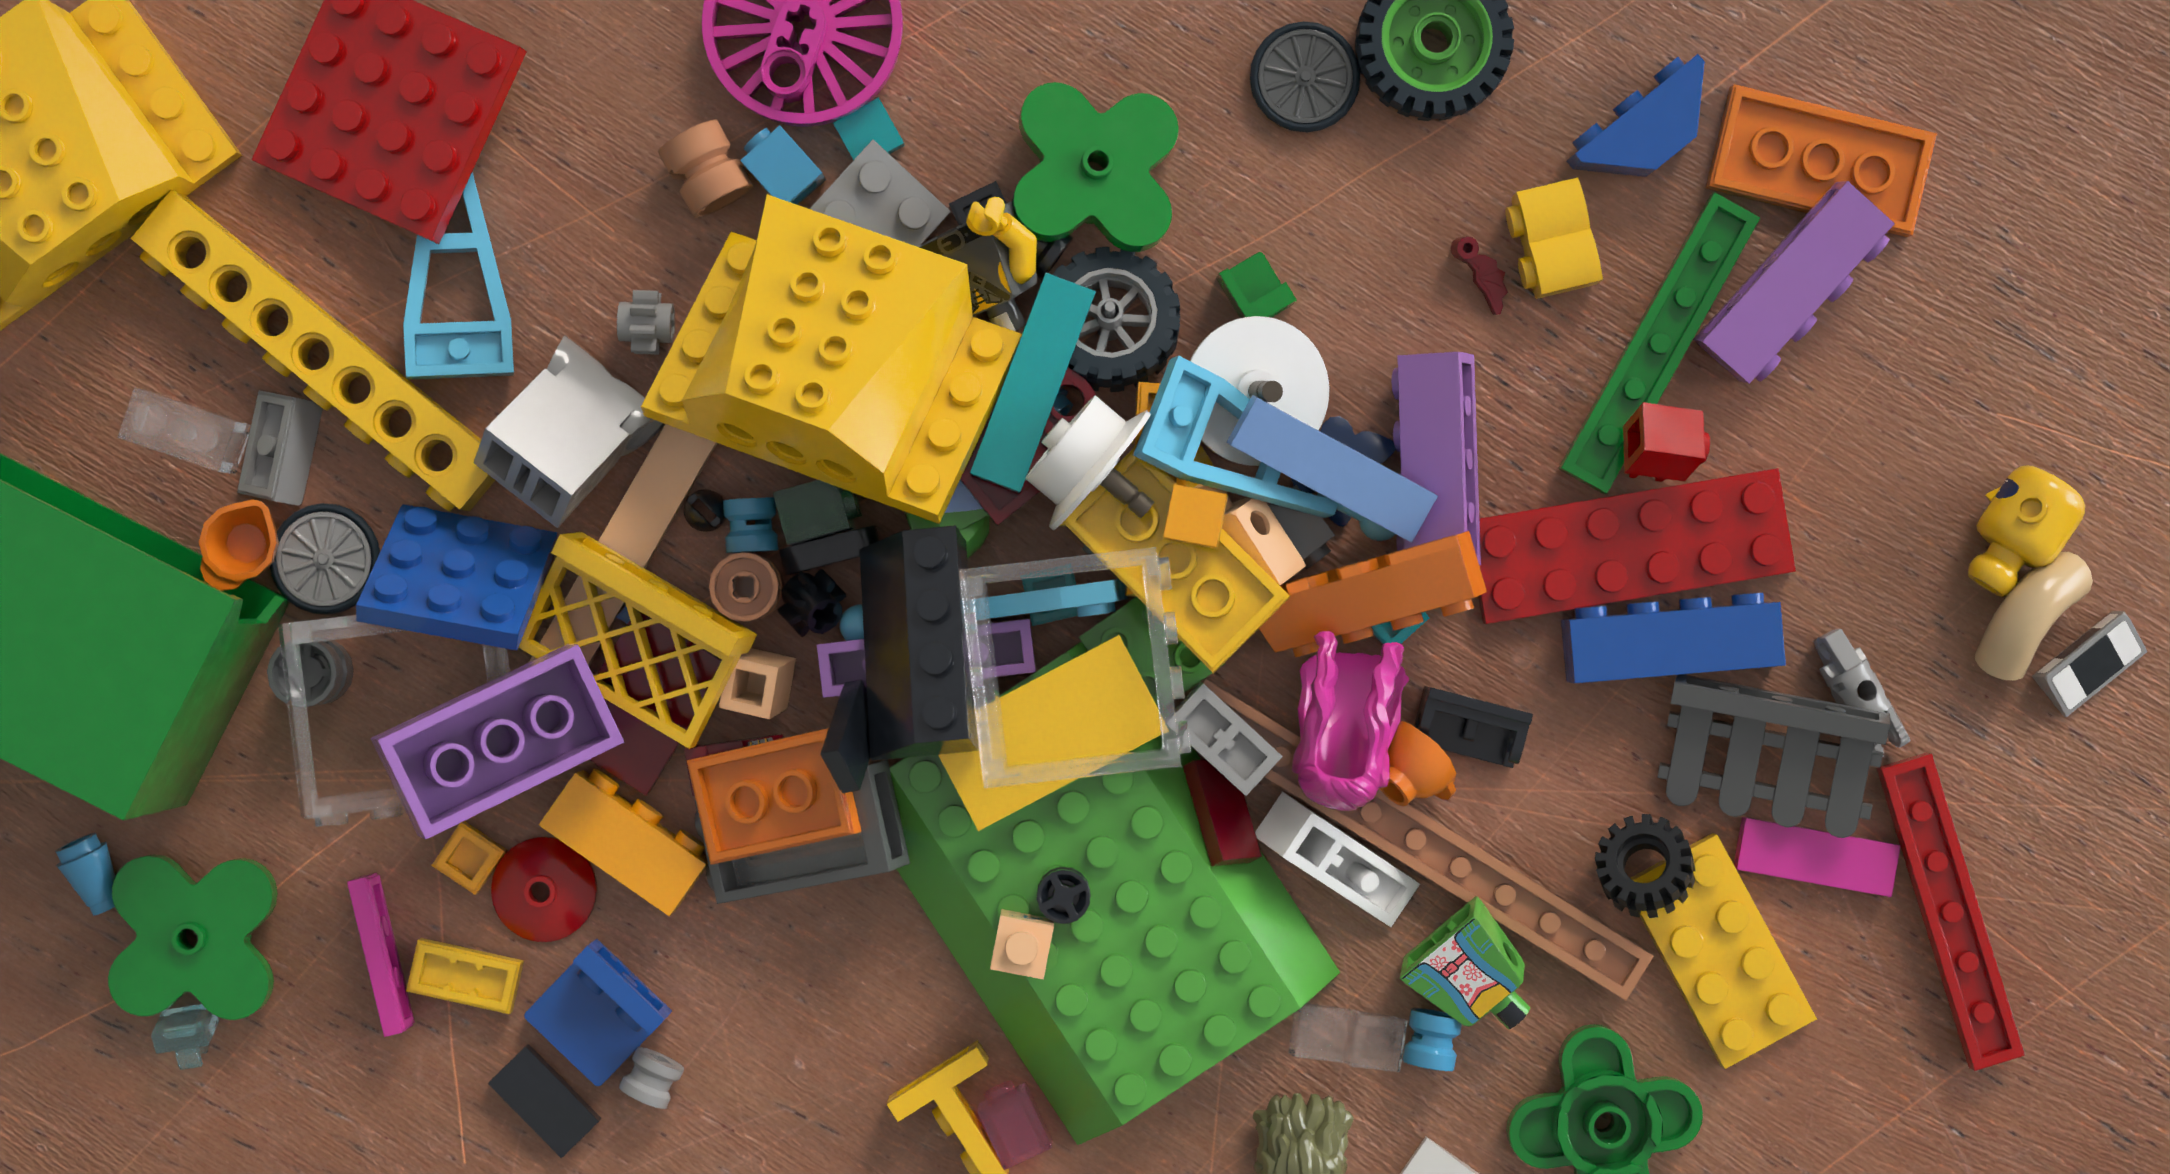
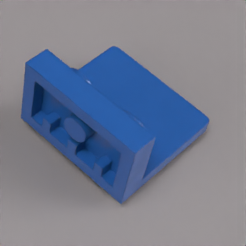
(597, 1013)

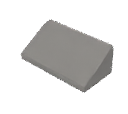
(280, 448)

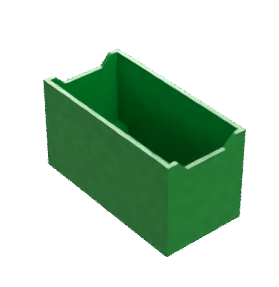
(115, 649)

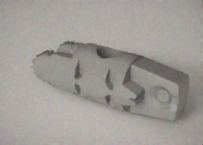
(1849, 670)

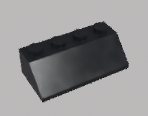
(917, 645)

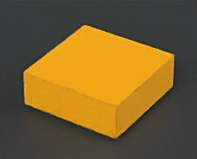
(1195, 516)
(469, 857)

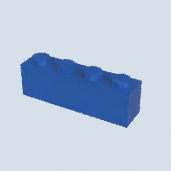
(1673, 641)

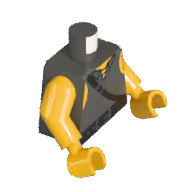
(998, 259)

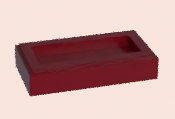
(1221, 815)

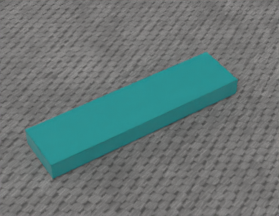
(1032, 382)

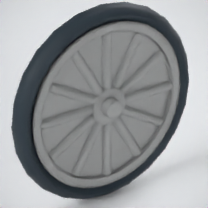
(324, 558)

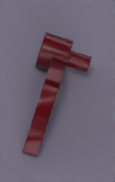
(1485, 271)

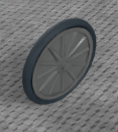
(1305, 77)

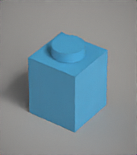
(781, 166)

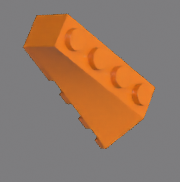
(1376, 592)

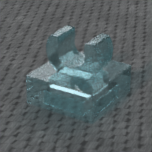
(186, 1032)

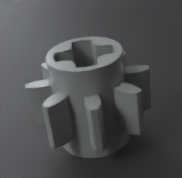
(646, 322)

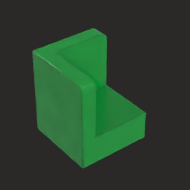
(1255, 288)

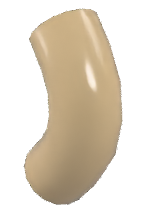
(2030, 613)

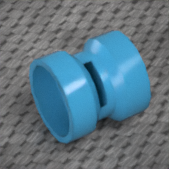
(750, 537)
(1432, 1040)

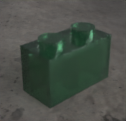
(816, 511)

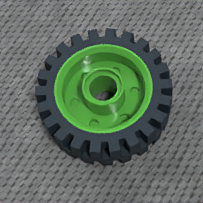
(1426, 81)

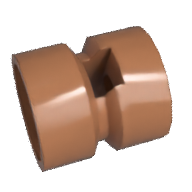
(702, 163)
(746, 587)

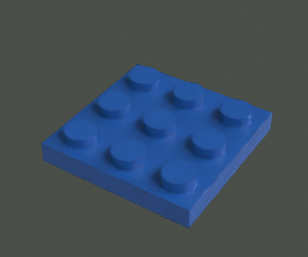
(457, 577)

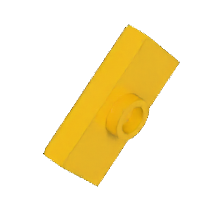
(465, 976)

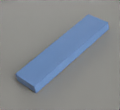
(1331, 468)

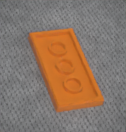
(1797, 150)

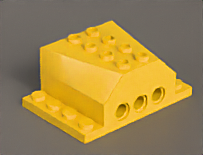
(89, 140)
(837, 359)

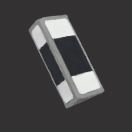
(2091, 662)

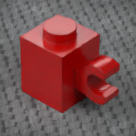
(1664, 442)

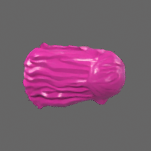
(1347, 722)

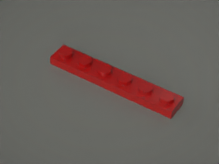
(1950, 911)

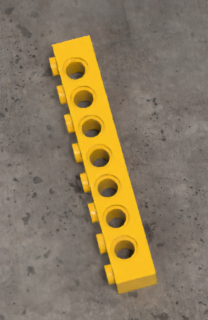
(181, 223)

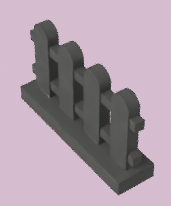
(1800, 745)

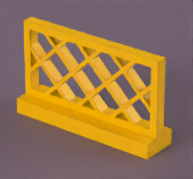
(656, 599)

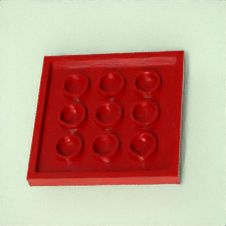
(390, 109)

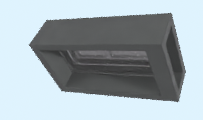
(870, 852)

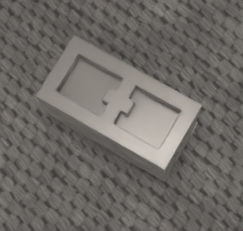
(1226, 739)

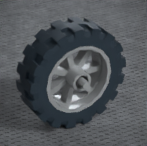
(1141, 281)

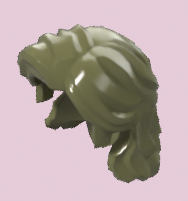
(1302, 1136)

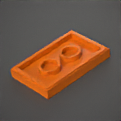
(769, 798)

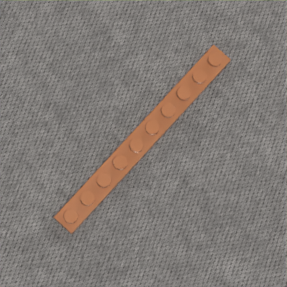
(1467, 871)

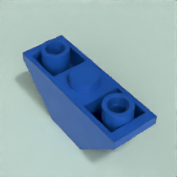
(1648, 126)

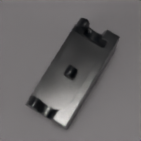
(1473, 726)

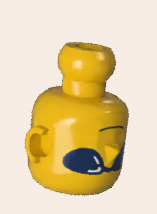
(2024, 525)

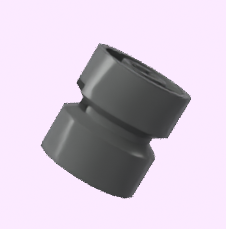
(325, 670)

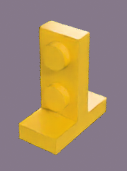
(953, 1110)

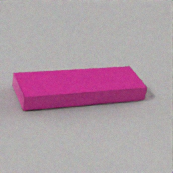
(1816, 857)
(381, 954)

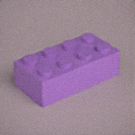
(497, 740)

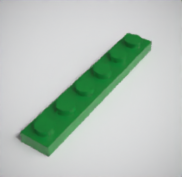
(1660, 339)

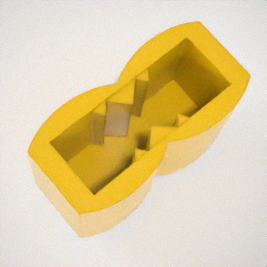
(1554, 238)

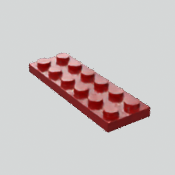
(1634, 546)

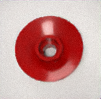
(570, 885)

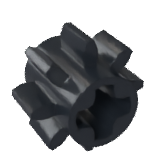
(811, 602)

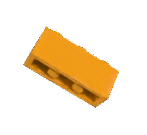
(626, 840)

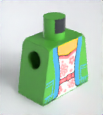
(1468, 968)

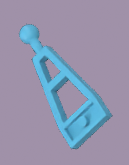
(458, 347)
(1177, 428)
(1088, 598)

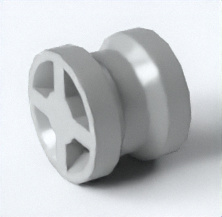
(651, 1078)

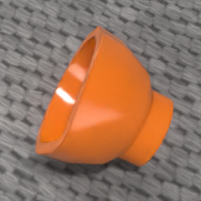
(237, 544)
(1417, 767)

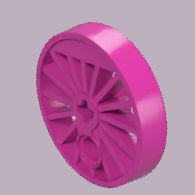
(783, 49)

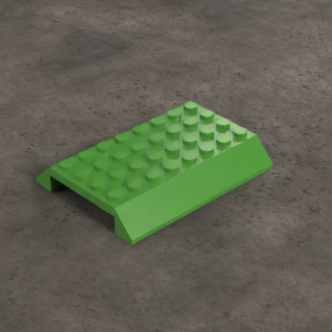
(1161, 967)

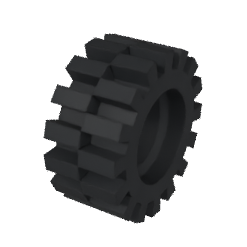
(1636, 837)

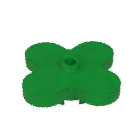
(1064, 188)
(223, 912)
(1598, 1079)

